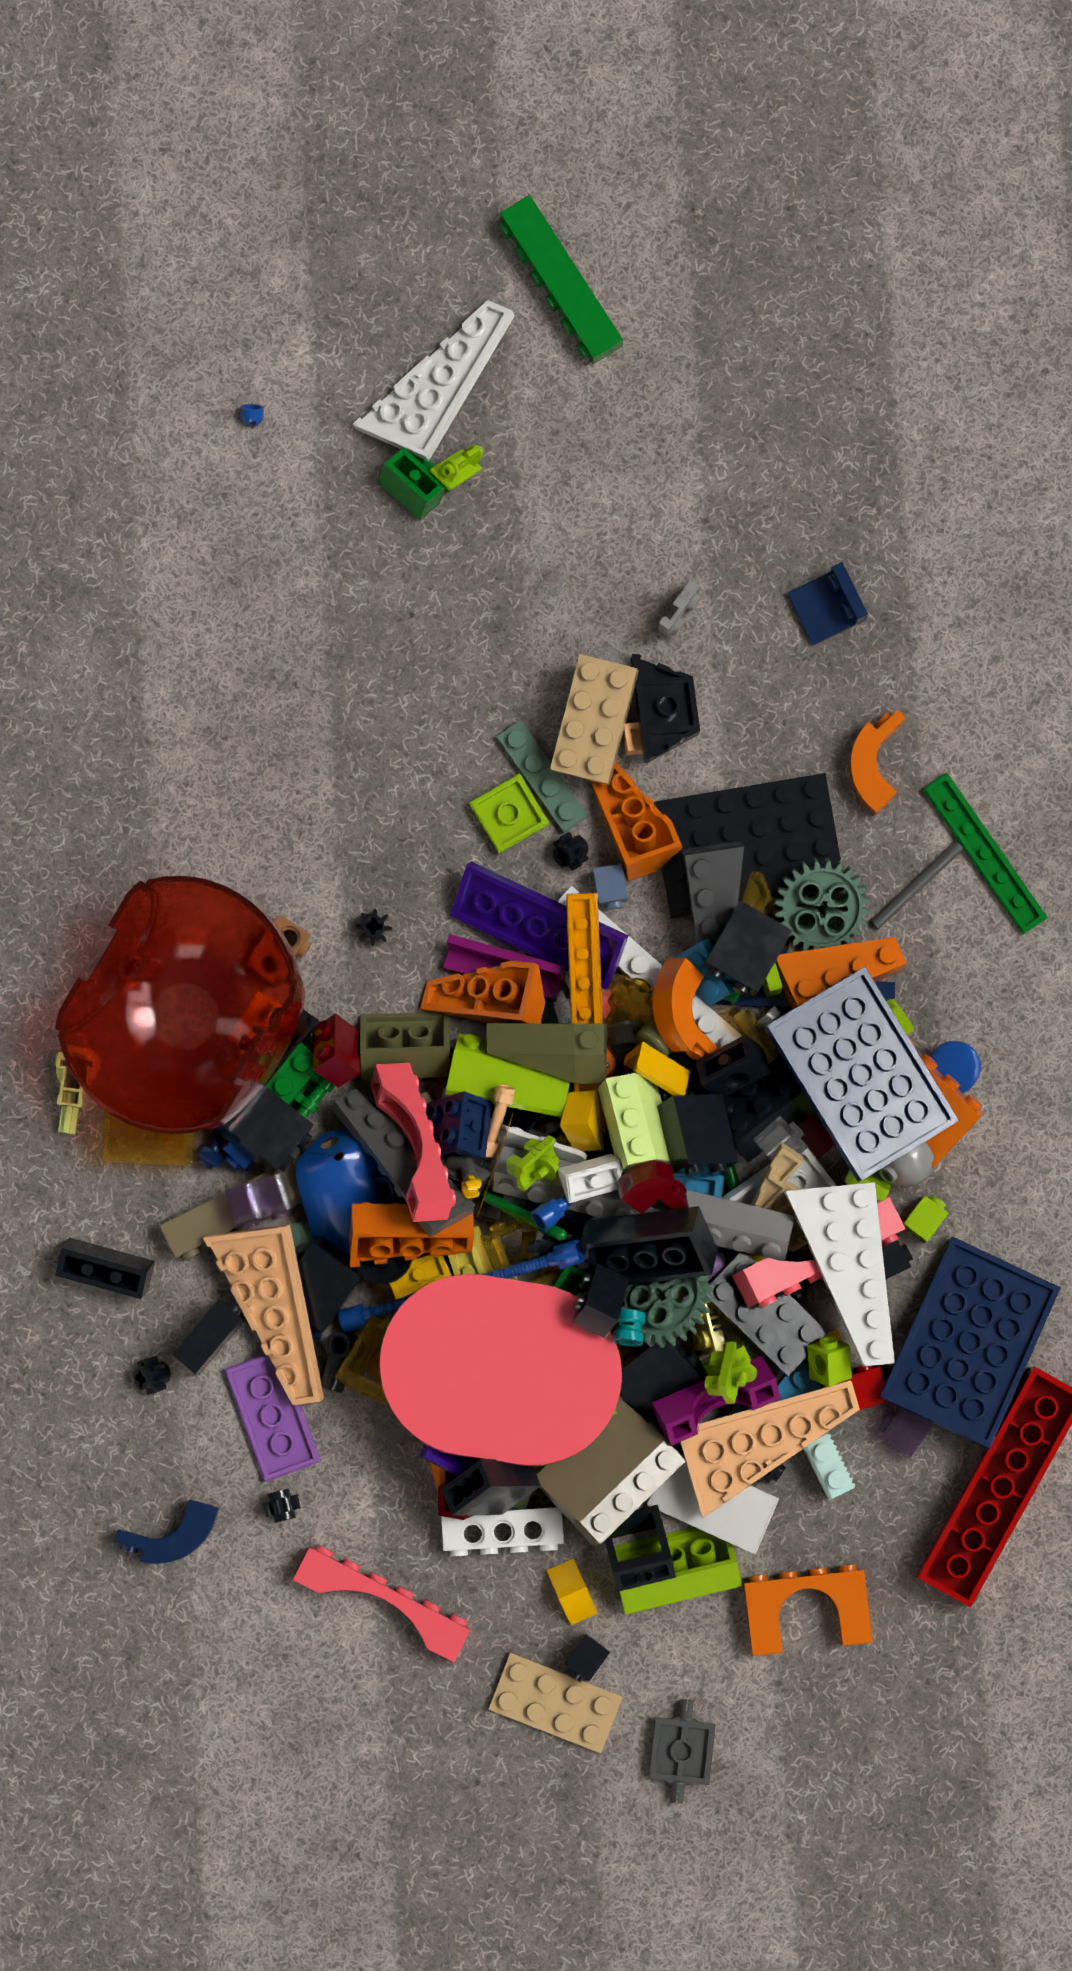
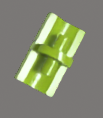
(538, 1163)
(734, 1372)

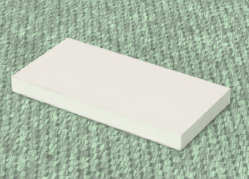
(737, 1521)

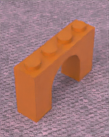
(965, 1108)
(844, 1588)

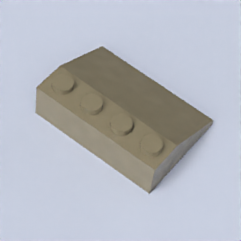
(610, 1475)

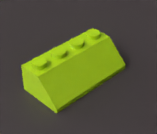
(481, 1072)
(700, 1563)

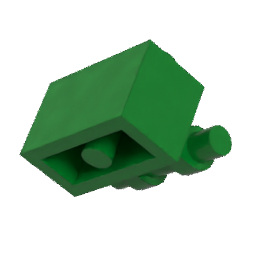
(412, 483)
(294, 1078)

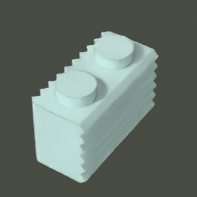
(829, 1467)

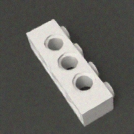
(548, 1518)

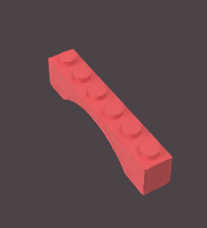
(398, 1095)
(770, 1276)
(325, 1574)

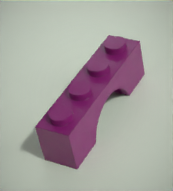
(683, 1411)

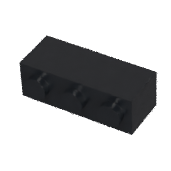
(105, 1268)

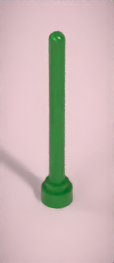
(520, 1214)

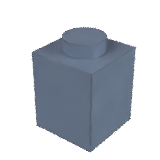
(610, 886)

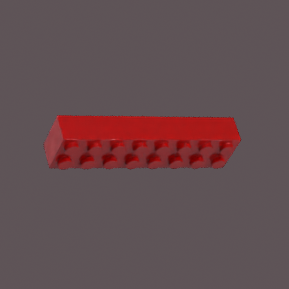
(999, 1488)

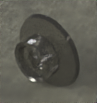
(622, 1036)

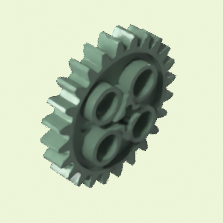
(826, 880)
(666, 1300)

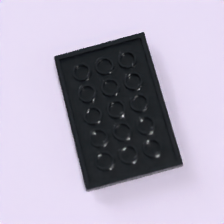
(774, 820)

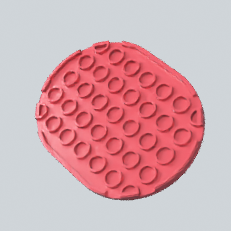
(498, 1371)

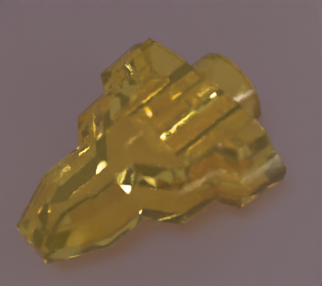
(629, 1000)

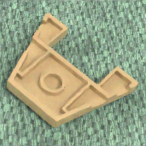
(774, 1183)

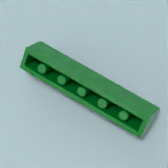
(560, 279)

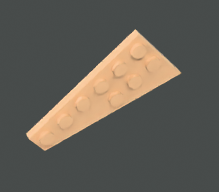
(270, 1293)
(750, 1444)

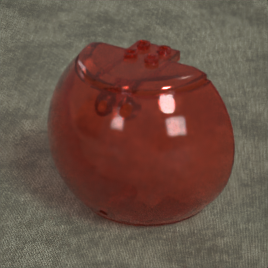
(183, 1007)

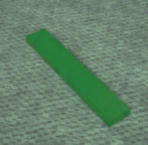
(985, 853)

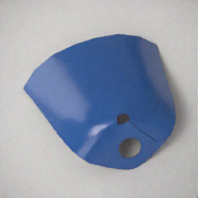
(333, 1186)

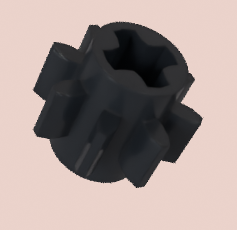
(570, 851)
(379, 933)
(151, 1375)
(281, 1505)

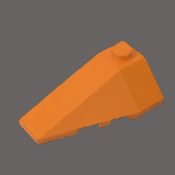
(638, 830)
(489, 994)

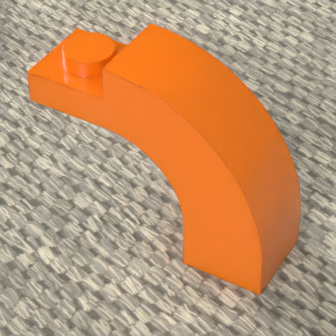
(864, 774)
(673, 1008)

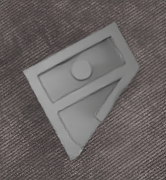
(686, 600)

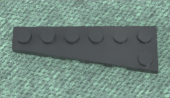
(392, 1153)

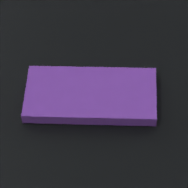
(272, 1423)

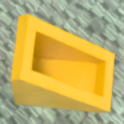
(582, 1121)
(572, 1591)

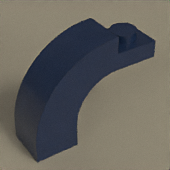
(191, 1534)

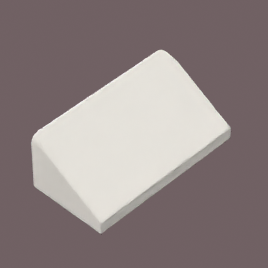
(590, 1177)

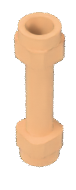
(503, 1096)

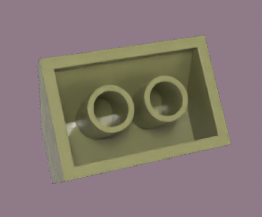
(406, 1038)

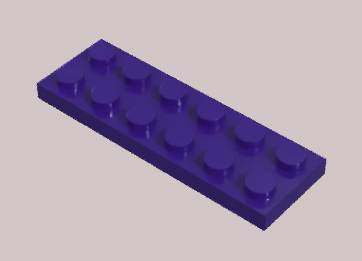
(527, 919)

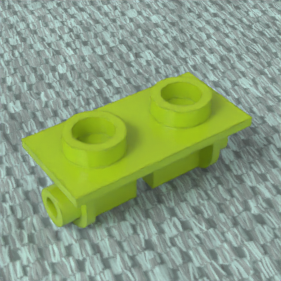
(459, 467)

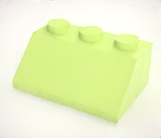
(633, 1119)

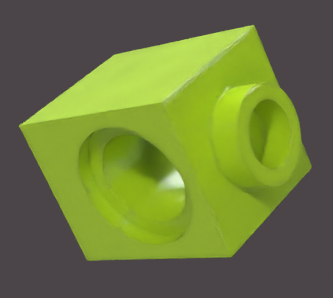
(926, 1217)
(829, 1361)

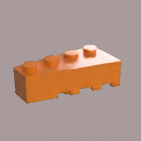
(815, 970)
(389, 1232)

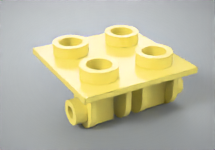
(706, 1339)

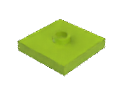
(509, 813)

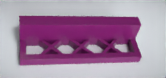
(470, 955)

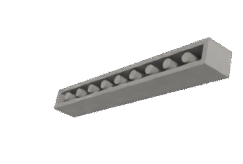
(729, 1222)

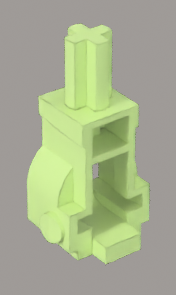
(69, 1099)

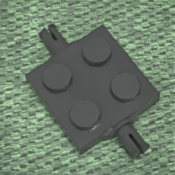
(682, 1751)

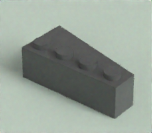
(712, 886)

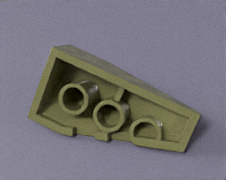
(557, 1049)

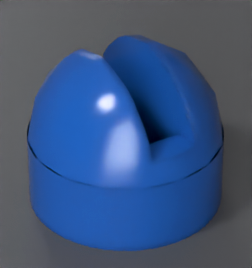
(251, 413)

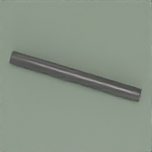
(916, 885)

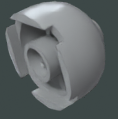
(910, 1168)

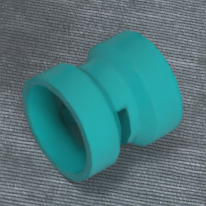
(629, 1328)

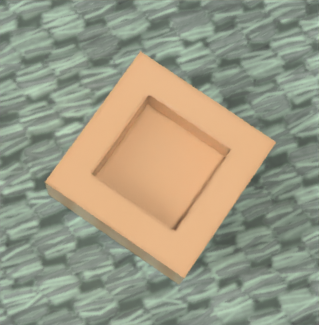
(632, 739)

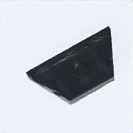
(664, 708)

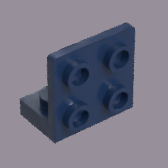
(828, 604)
(461, 1124)

